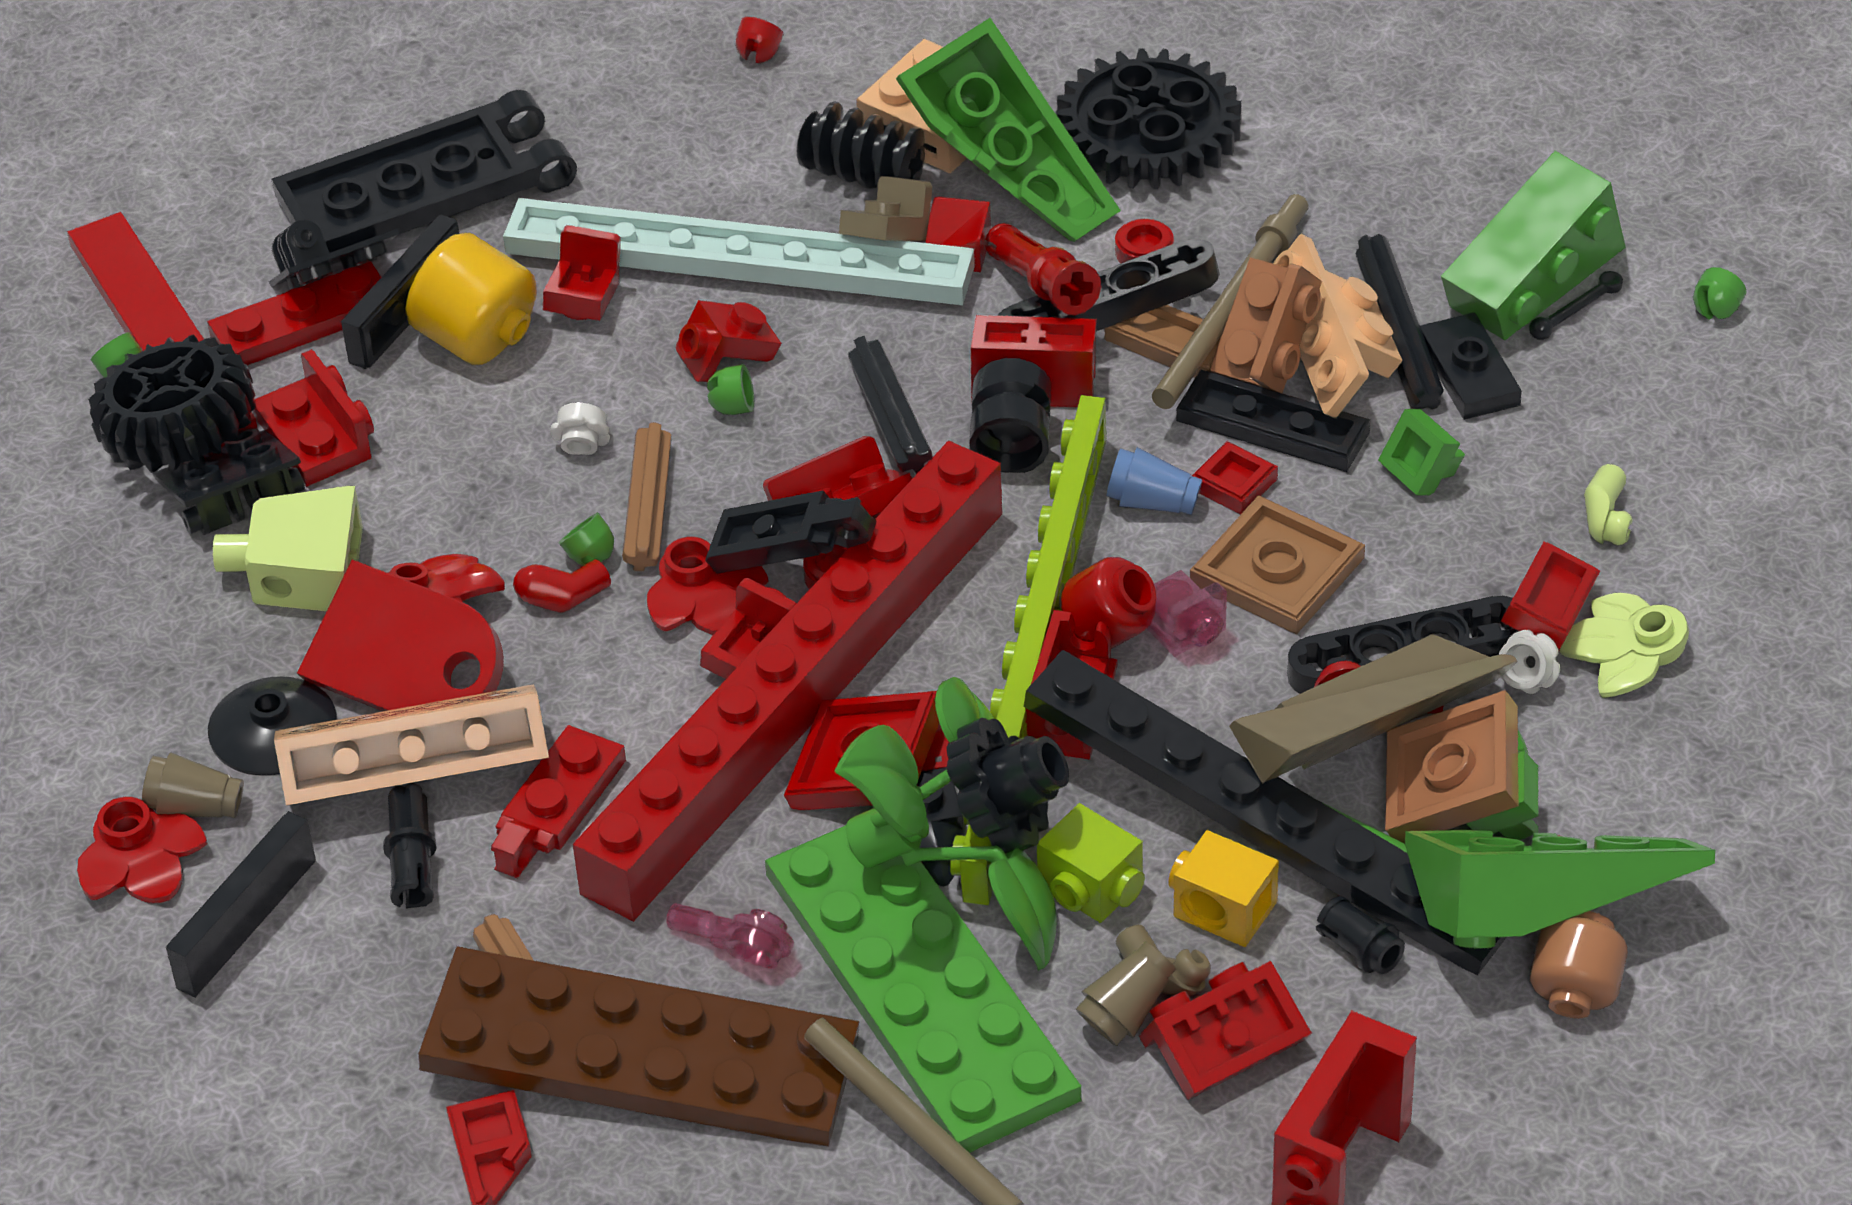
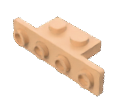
(1344, 335)

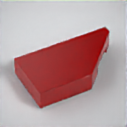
(489, 1144)

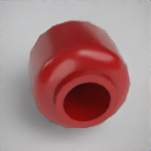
(1110, 593)

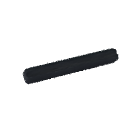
(1417, 367)
(889, 405)

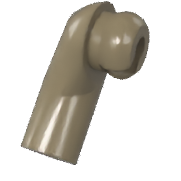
(1190, 967)

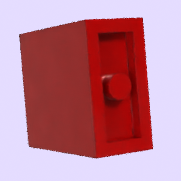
(1357, 1083)

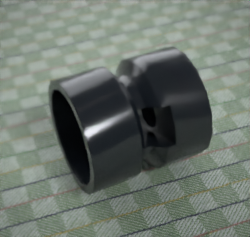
(1011, 414)

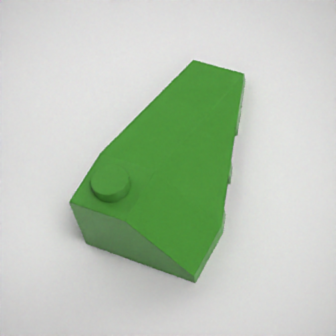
(1500, 888)

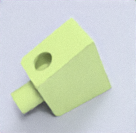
(295, 547)

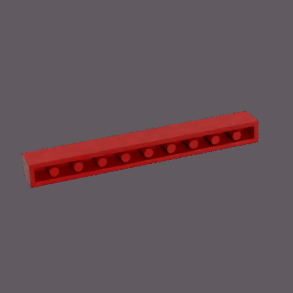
(780, 685)

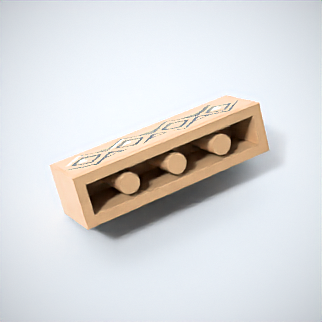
(410, 744)

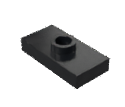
(1471, 366)

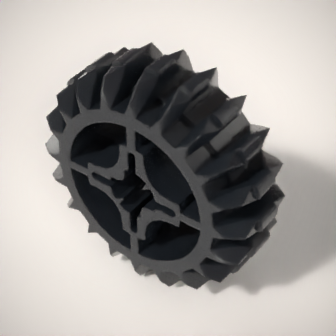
(172, 403)

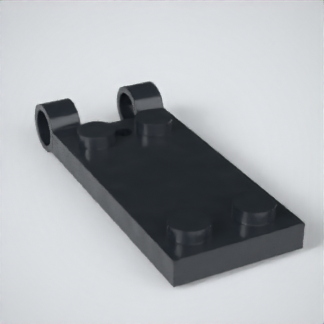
(426, 173)

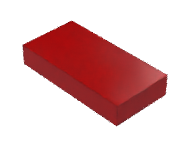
(1551, 594)

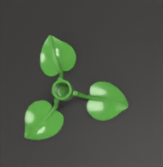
(888, 776)

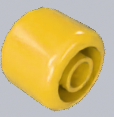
(471, 299)

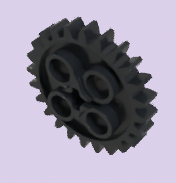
(1151, 117)

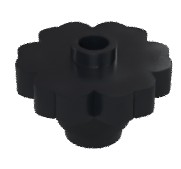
(1005, 782)

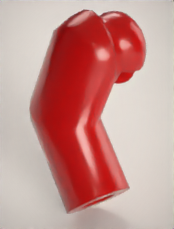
(559, 589)

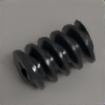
(859, 150)

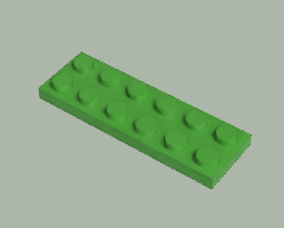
(925, 990)

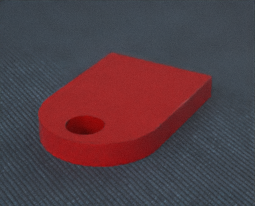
(398, 643)

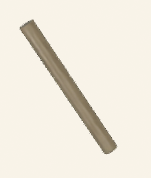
(908, 1115)

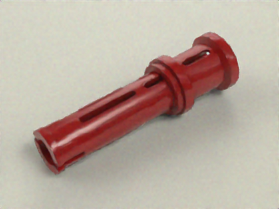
(1049, 271)

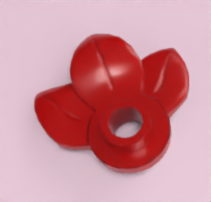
(452, 575)
(693, 589)
(137, 851)

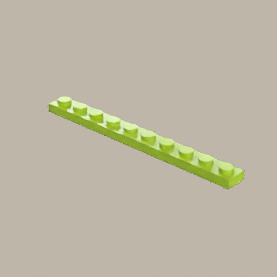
(1046, 575)

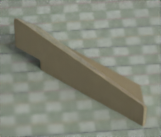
(1364, 704)

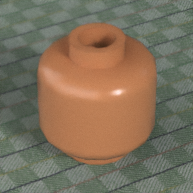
(1579, 964)

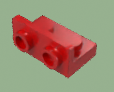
(317, 421)
(844, 474)
(1226, 1029)

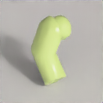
(1600, 502)

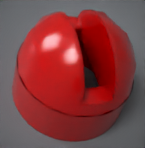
(758, 36)

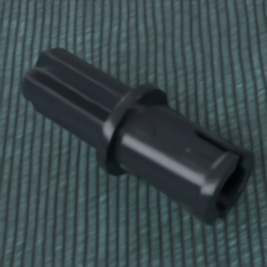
(409, 846)

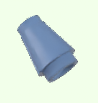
(1152, 484)

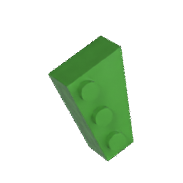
(1536, 247)

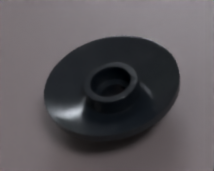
(247, 718)

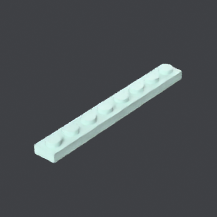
(752, 251)

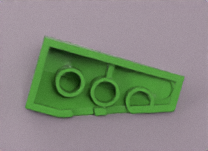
(1000, 121)

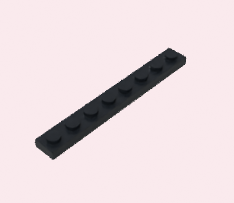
(1230, 792)

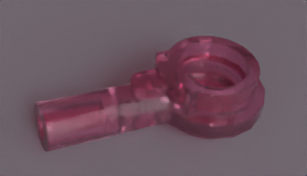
(748, 937)

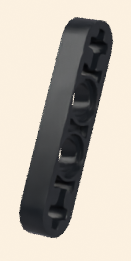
(1162, 277)
(1401, 632)

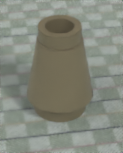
(190, 788)
(1125, 994)

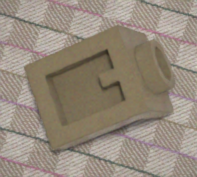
(896, 215)

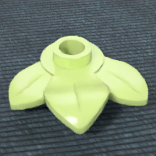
(1627, 641)

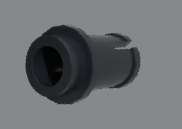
(1361, 936)

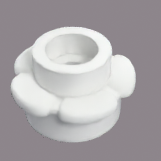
(580, 428)
(1544, 652)

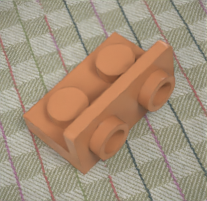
(1267, 324)

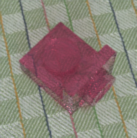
(1187, 613)

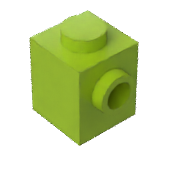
(1091, 863)

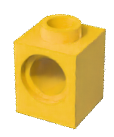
(1224, 887)

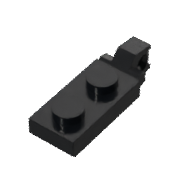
(787, 530)

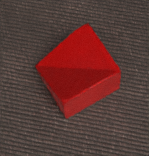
(960, 225)

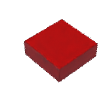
(1235, 477)

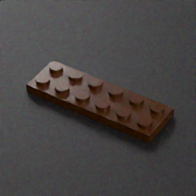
(634, 1046)

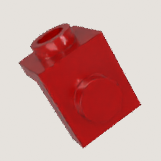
(584, 275)
(724, 331)
(755, 615)

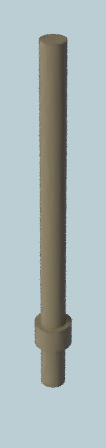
(1271, 240)

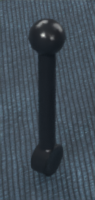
(1609, 282)

